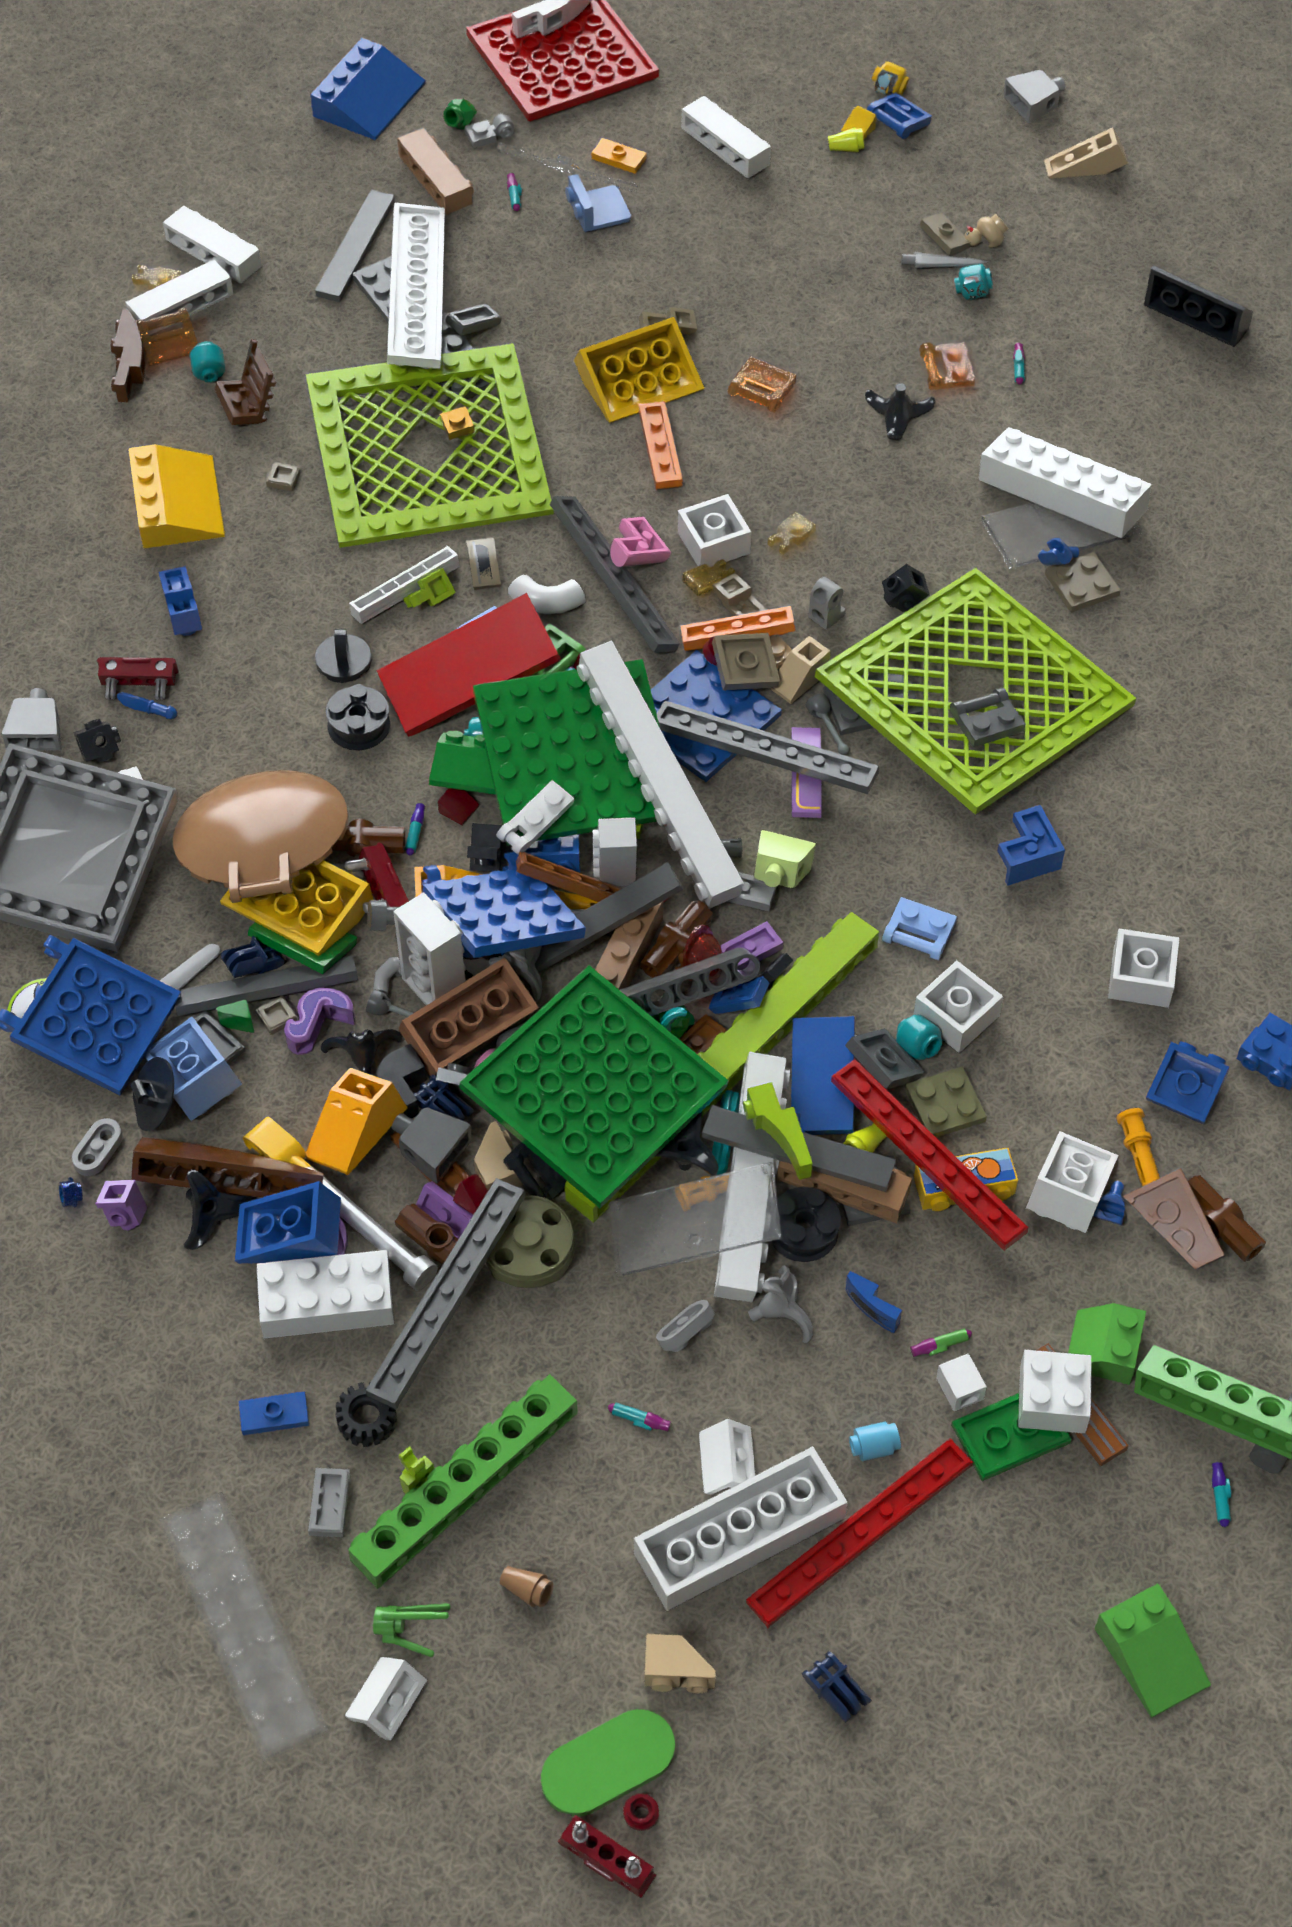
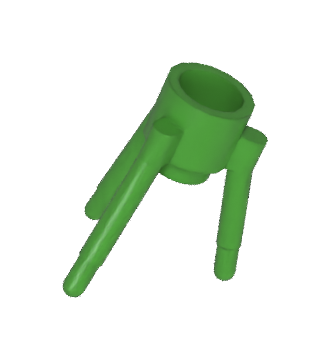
(391, 1620)

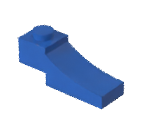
(180, 601)

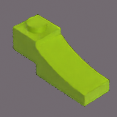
(781, 1125)

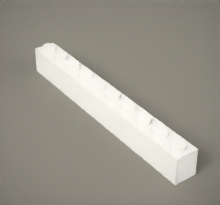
(660, 775)

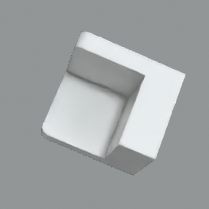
(961, 1382)

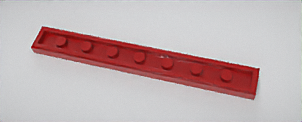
(930, 1155)
(858, 1533)

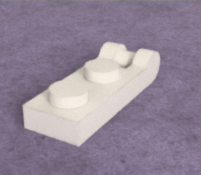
(536, 817)

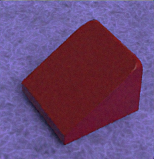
(457, 805)
(470, 1193)

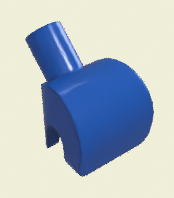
(1059, 553)
(1112, 1205)

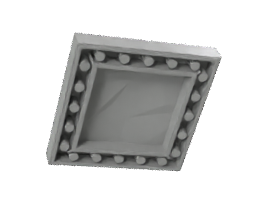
(76, 845)

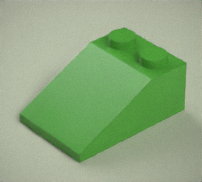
(1153, 1650)

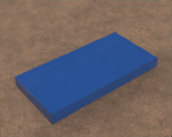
(816, 1056)

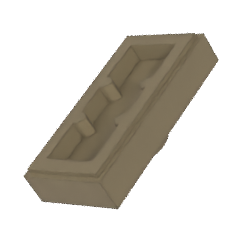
(945, 233)

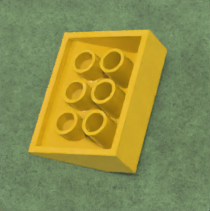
(638, 369)
(175, 495)
(317, 913)

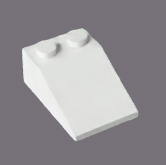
(1071, 1182)

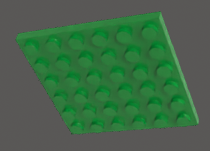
(553, 731)
(593, 1085)

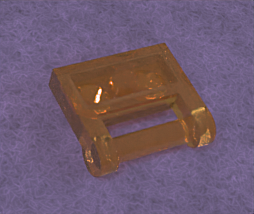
(169, 344)
(954, 362)
(766, 378)

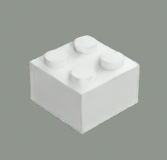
(714, 531)
(1143, 968)
(959, 1005)
(1055, 1391)

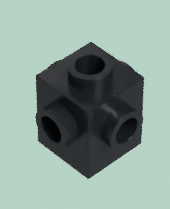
(905, 588)
(87, 738)

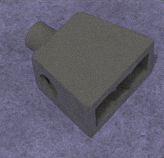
(432, 1141)

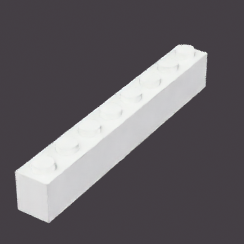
(739, 1268)

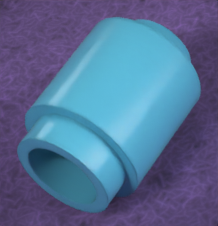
(875, 1441)

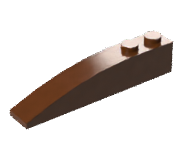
(226, 1169)

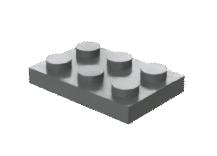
(849, 721)

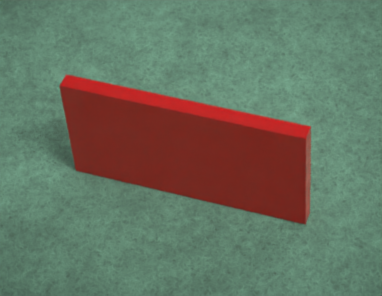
(441, 675)

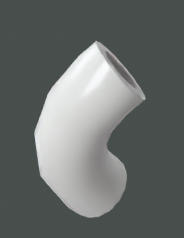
(548, 599)

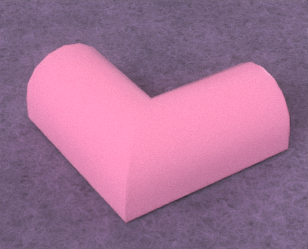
(639, 546)

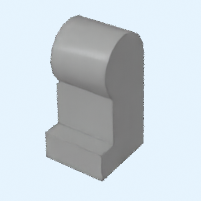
(826, 598)

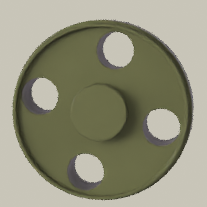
(531, 1243)

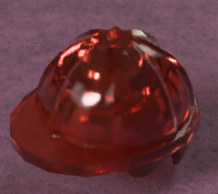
(699, 947)

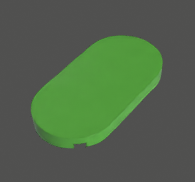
(608, 1762)

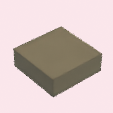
(283, 476)
(275, 1014)

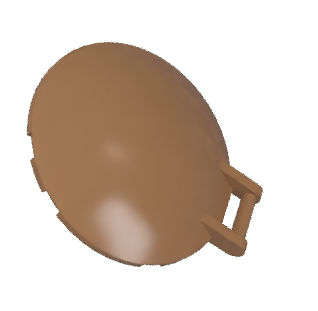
(260, 831)

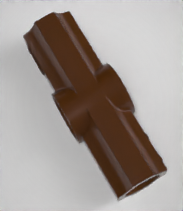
(363, 833)
(674, 938)
(1227, 1220)
(426, 1231)

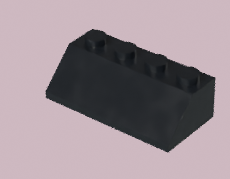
(1197, 307)

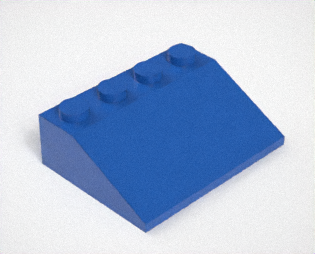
(365, 90)

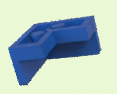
(1036, 850)

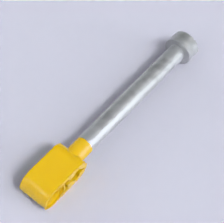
(274, 1142)

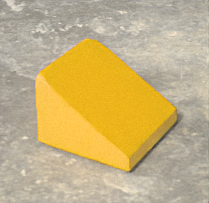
(860, 119)

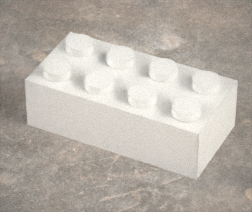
(429, 948)
(325, 1294)

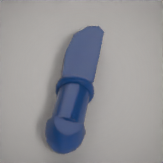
(145, 705)

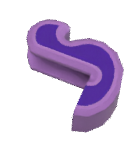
(312, 1011)

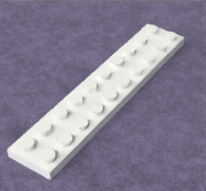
(416, 286)

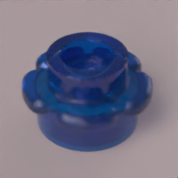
(70, 1193)

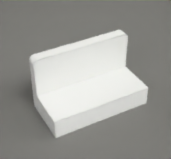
(726, 1455)
(386, 1696)

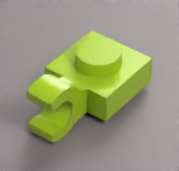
(433, 588)
(415, 1470)

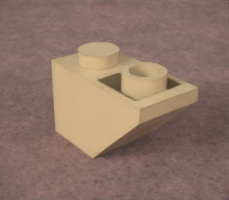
(799, 669)
(490, 1157)
(675, 1663)

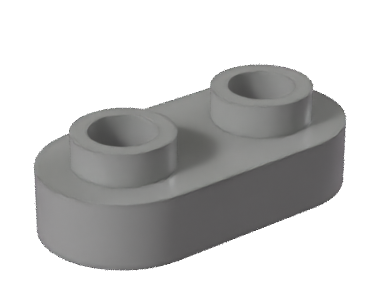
(95, 1148)
(685, 1325)

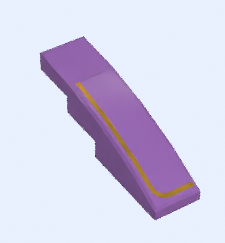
(806, 789)

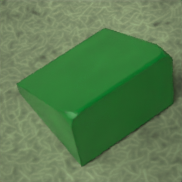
(236, 1016)

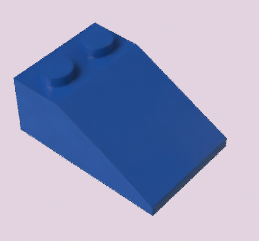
(289, 1225)

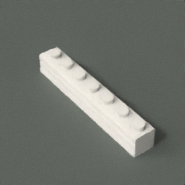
(401, 585)

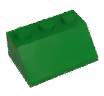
(461, 763)

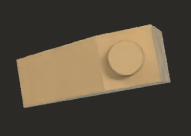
(1091, 157)

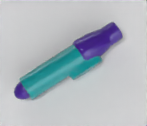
(415, 828)
(1221, 1493)

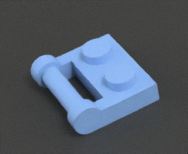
(923, 922)

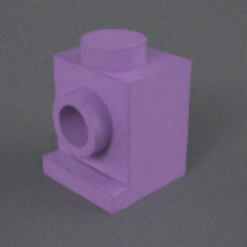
(125, 1210)

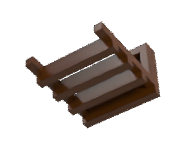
(247, 398)

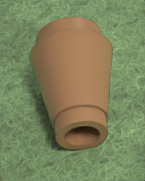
(527, 1585)

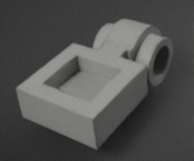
(484, 133)

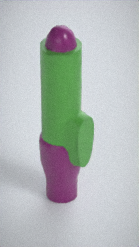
(939, 1344)

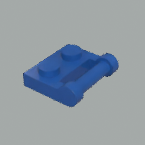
(906, 114)

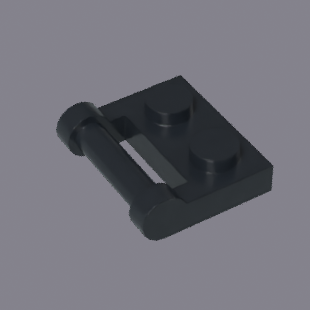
(554, 1181)

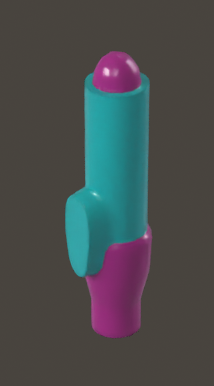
(514, 191)
(1019, 366)
(639, 1418)

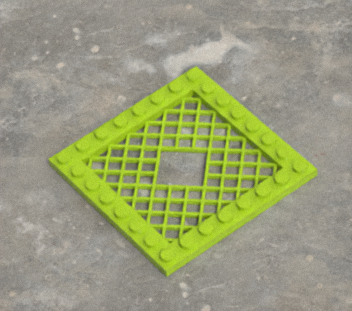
(376, 378)
(977, 591)

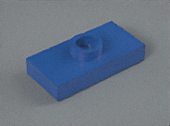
(740, 997)
(273, 1413)

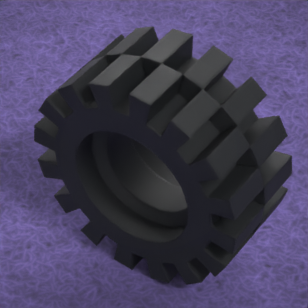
(363, 1433)

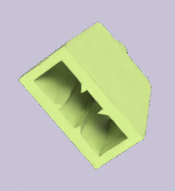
(783, 859)

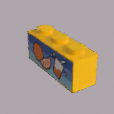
(991, 1167)

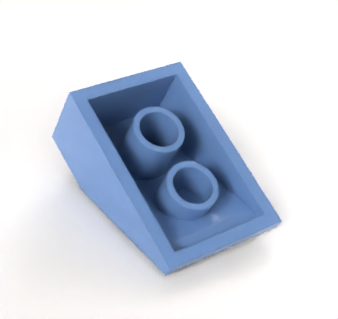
(198, 1068)

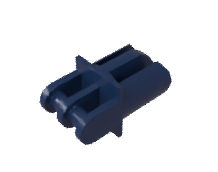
(251, 959)
(443, 1100)
(838, 1689)

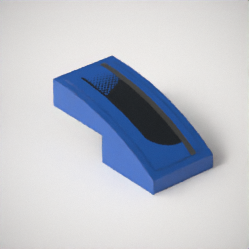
(864, 1295)

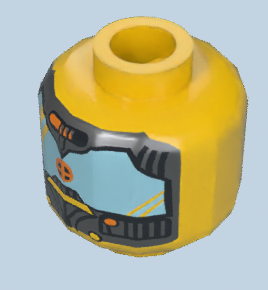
(890, 79)

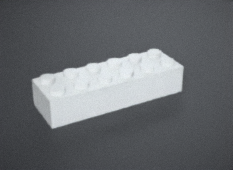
(1065, 482)
(739, 1528)

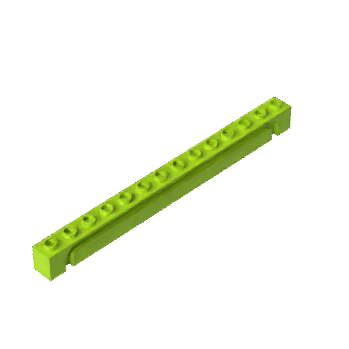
(765, 1026)

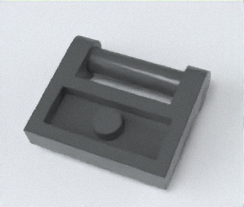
(991, 724)

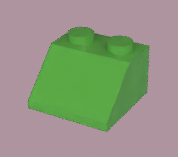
(1111, 1338)

